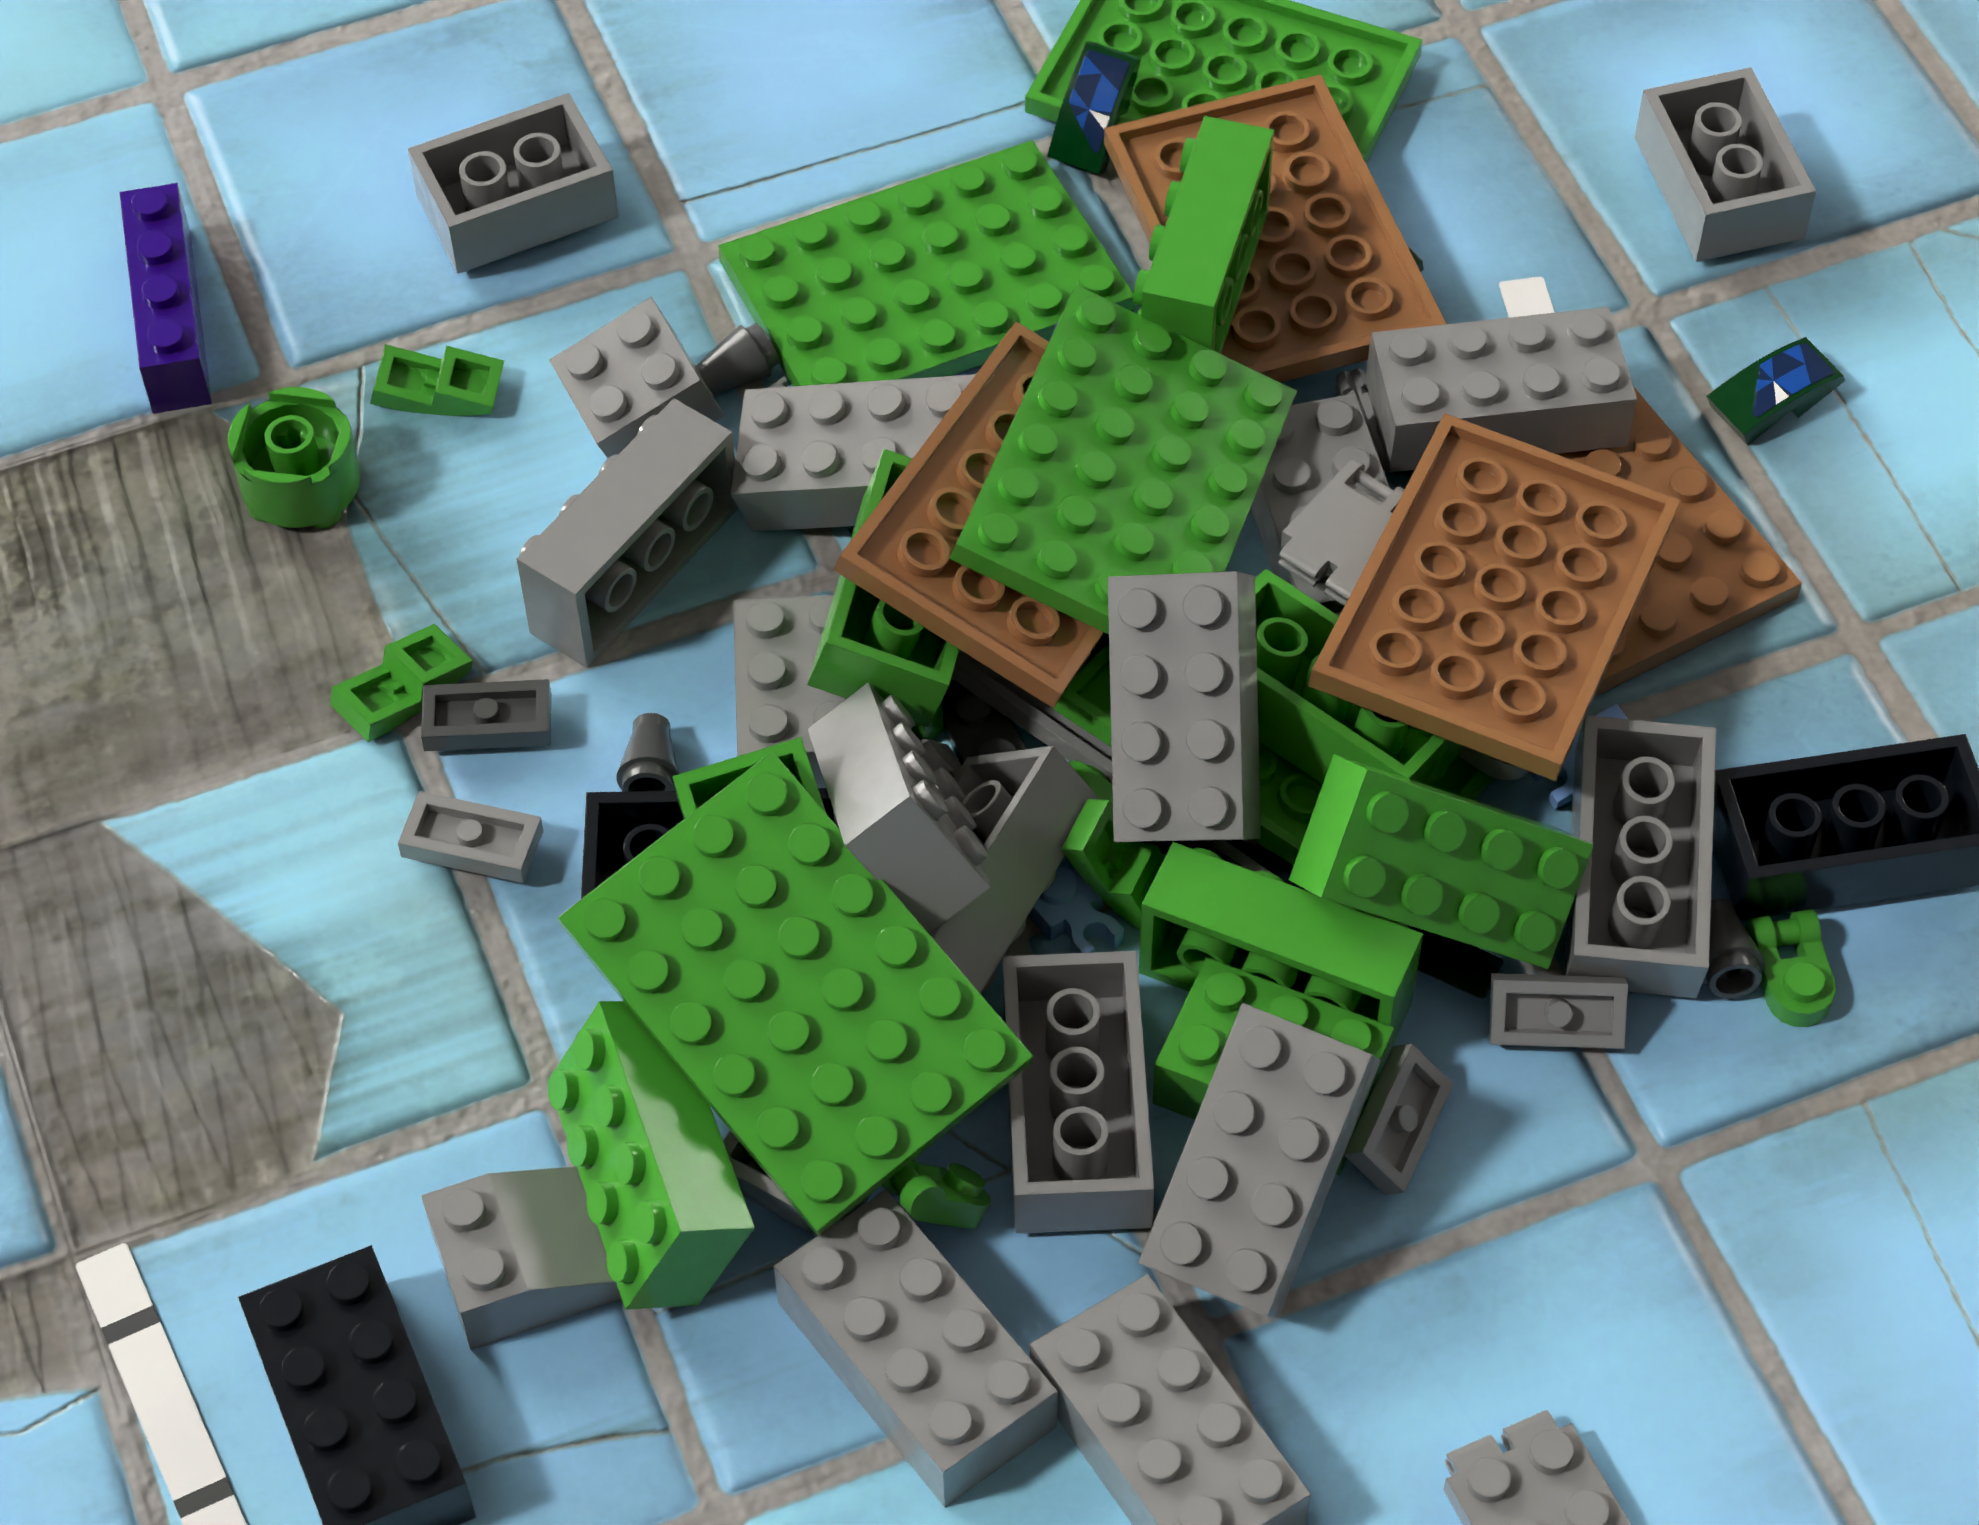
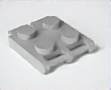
(1338, 531)
(1537, 1482)

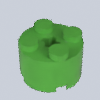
(295, 459)

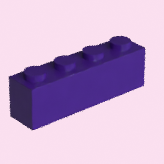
(165, 298)

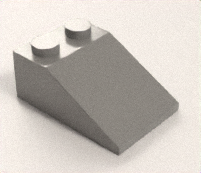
(518, 1251)

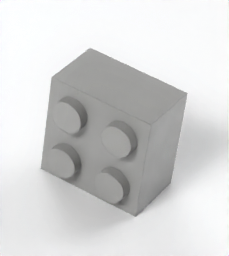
(630, 374)

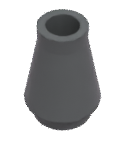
(739, 360)
(649, 756)
(1733, 955)

